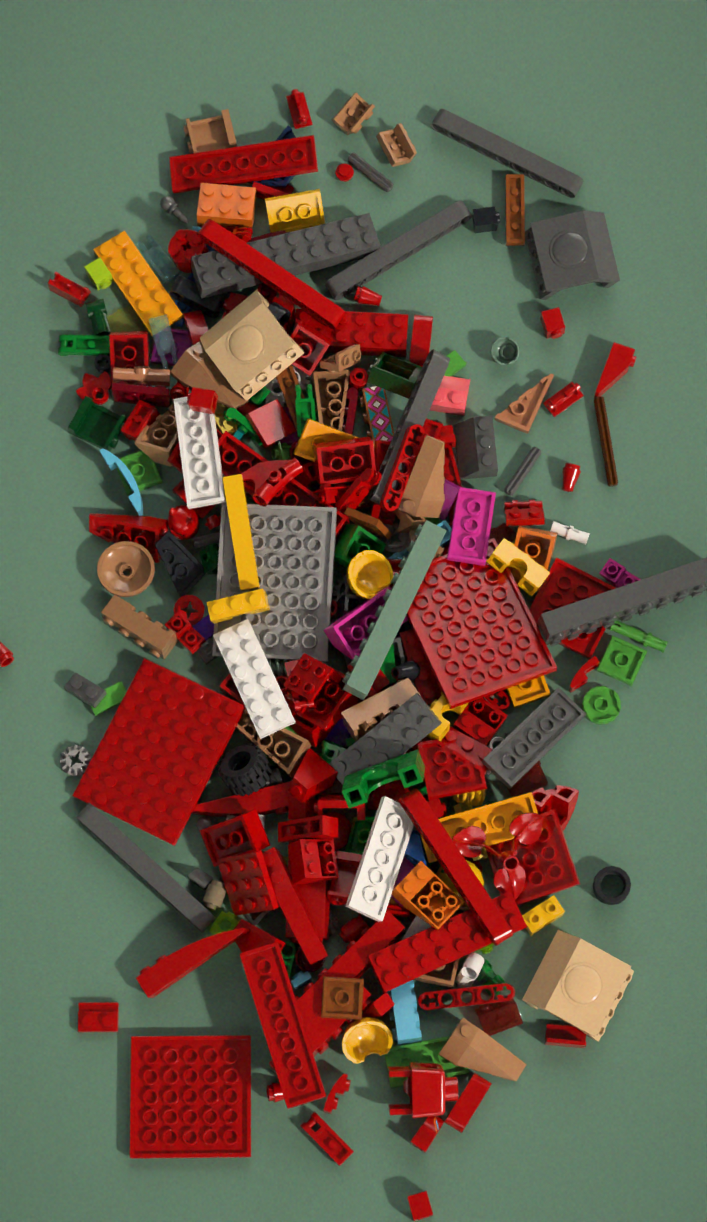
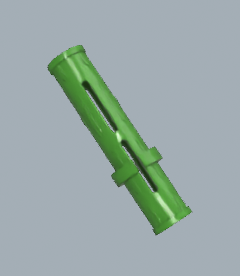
(646, 639)

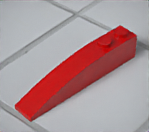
(265, 801)
(294, 907)
(183, 961)

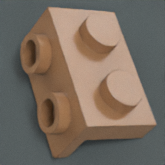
(353, 114)
(397, 145)
(342, 359)

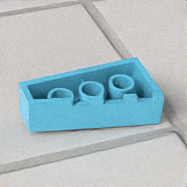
(405, 1014)

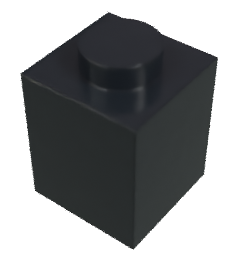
(485, 219)

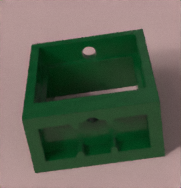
(394, 374)

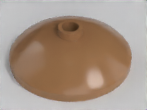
(121, 558)

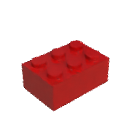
(343, 460)

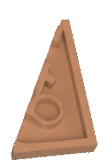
(523, 411)

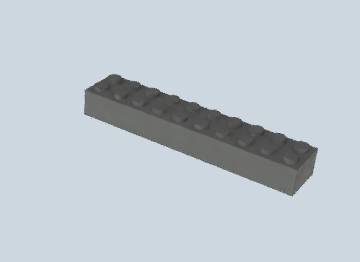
(294, 251)
(623, 602)

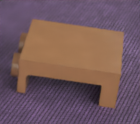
(210, 133)

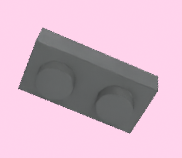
(85, 690)

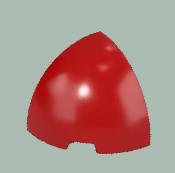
(561, 799)

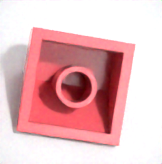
(451, 396)

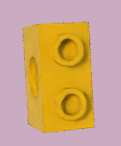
(543, 915)

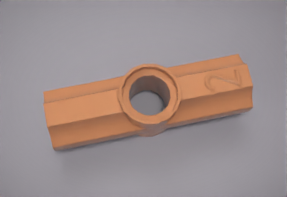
(143, 375)

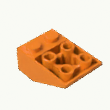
(427, 896)

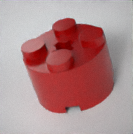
(184, 246)

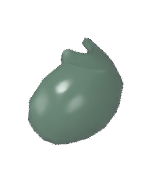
(505, 351)

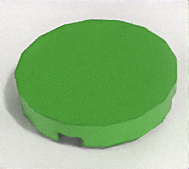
(601, 705)

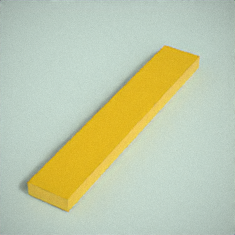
(241, 532)

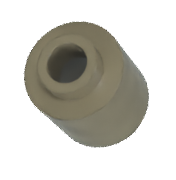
(214, 895)

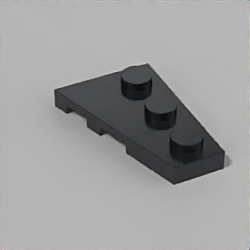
(180, 563)

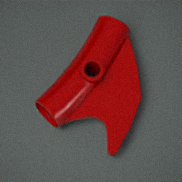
(271, 478)

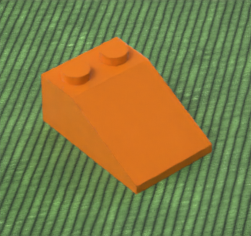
(537, 544)

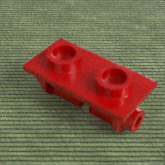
(299, 109)
(563, 399)
(328, 494)

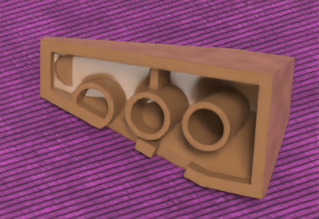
(199, 371)
(160, 437)
(425, 487)
(476, 1050)

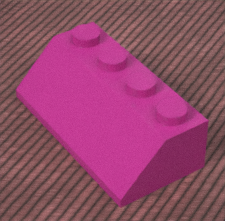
(352, 627)

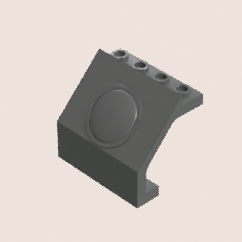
(571, 252)

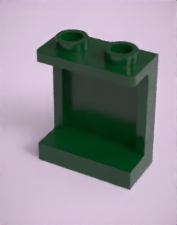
(97, 425)

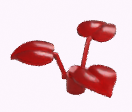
(525, 828)

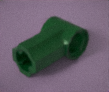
(97, 314)

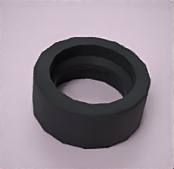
(626, 885)

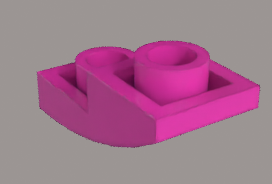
(617, 574)

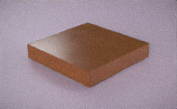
(368, 523)
(342, 998)

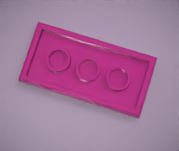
(471, 526)

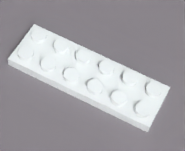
(199, 456)
(254, 678)
(380, 860)

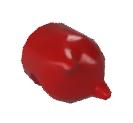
(183, 521)

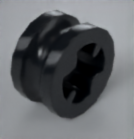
(99, 359)

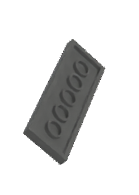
(388, 738)
(533, 738)

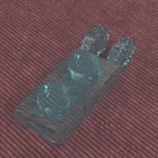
(159, 260)
(163, 339)

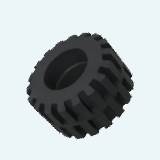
(245, 769)

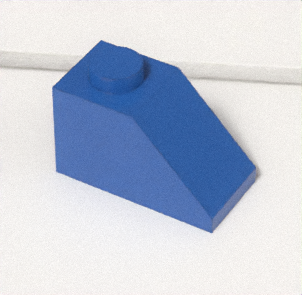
(415, 850)

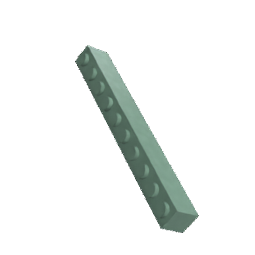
(394, 609)

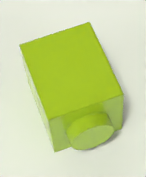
(99, 274)

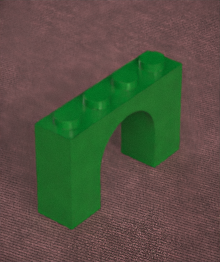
(407, 768)

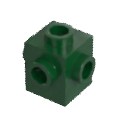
(210, 558)

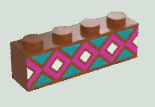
(377, 414)

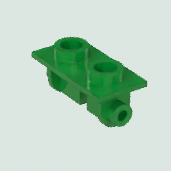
(487, 973)

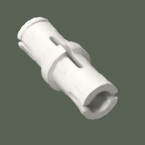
(570, 533)

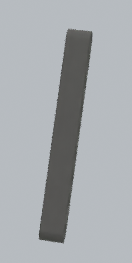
(507, 153)
(398, 250)
(414, 413)
(146, 867)

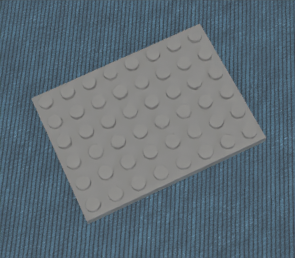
(294, 568)

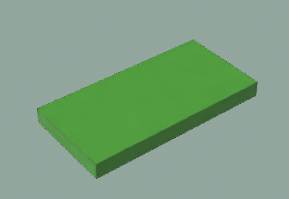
(421, 1052)

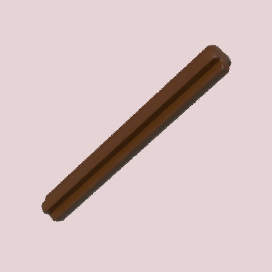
(606, 443)

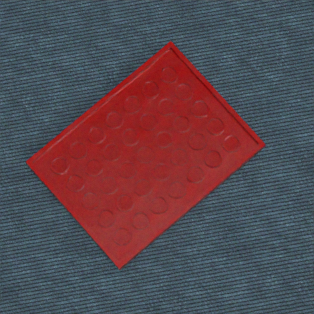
(476, 630)
(159, 751)

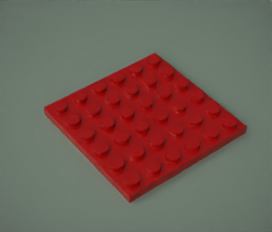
(190, 1097)

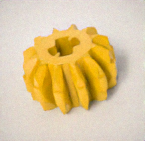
(471, 798)

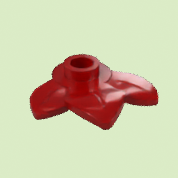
(95, 386)

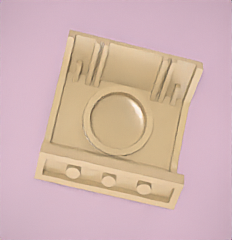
(250, 346)
(579, 984)

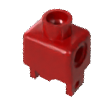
(426, 1089)

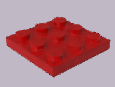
(247, 883)

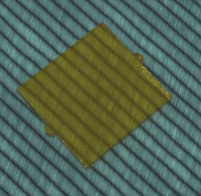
(125, 321)

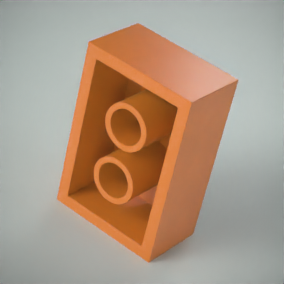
(226, 205)

